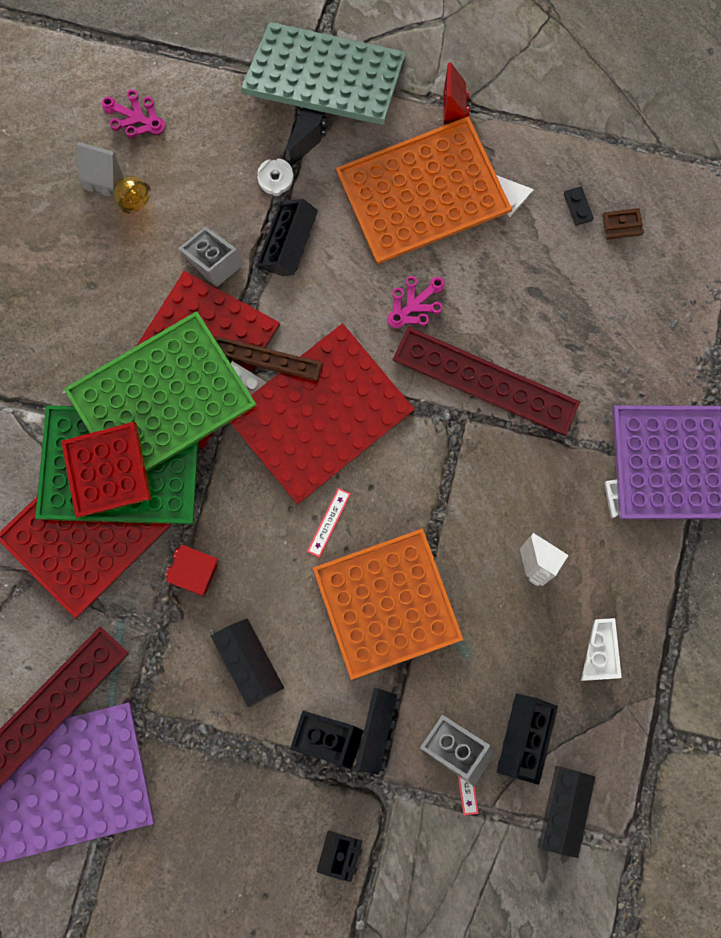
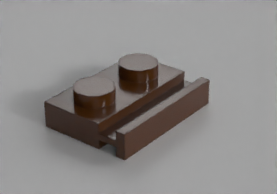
(623, 223)

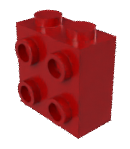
(192, 570)

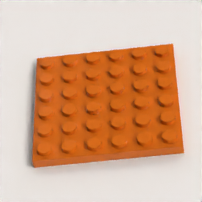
(387, 604)

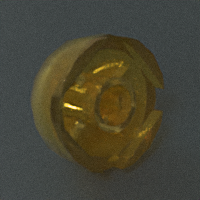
(131, 193)

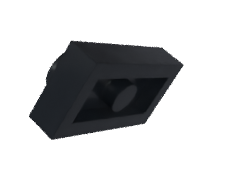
(578, 206)

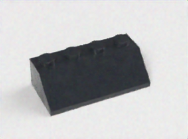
(287, 237)
(247, 662)
(376, 731)
(527, 738)
(566, 812)

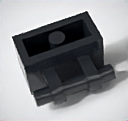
(339, 856)

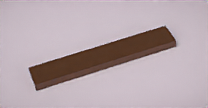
(270, 359)

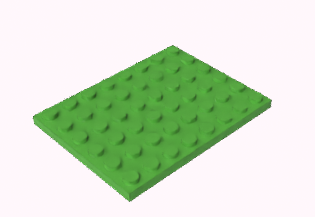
(169, 385)

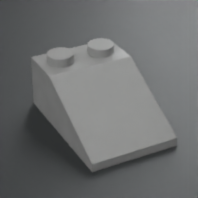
(98, 169)
(212, 256)
(458, 750)

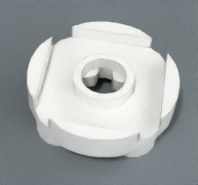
(275, 186)

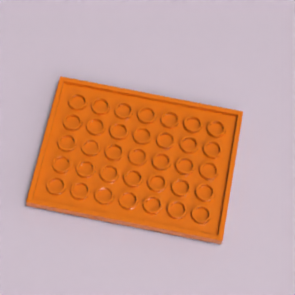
(423, 190)

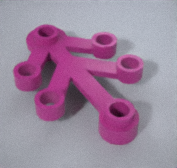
(134, 116)
(414, 305)

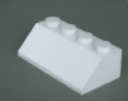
(541, 560)

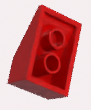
(454, 96)

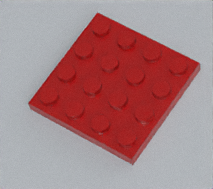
(106, 470)

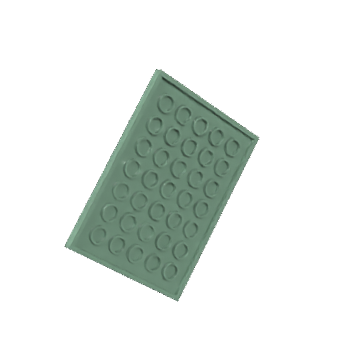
(324, 73)

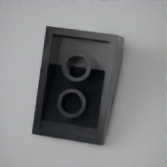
(306, 134)
(327, 739)

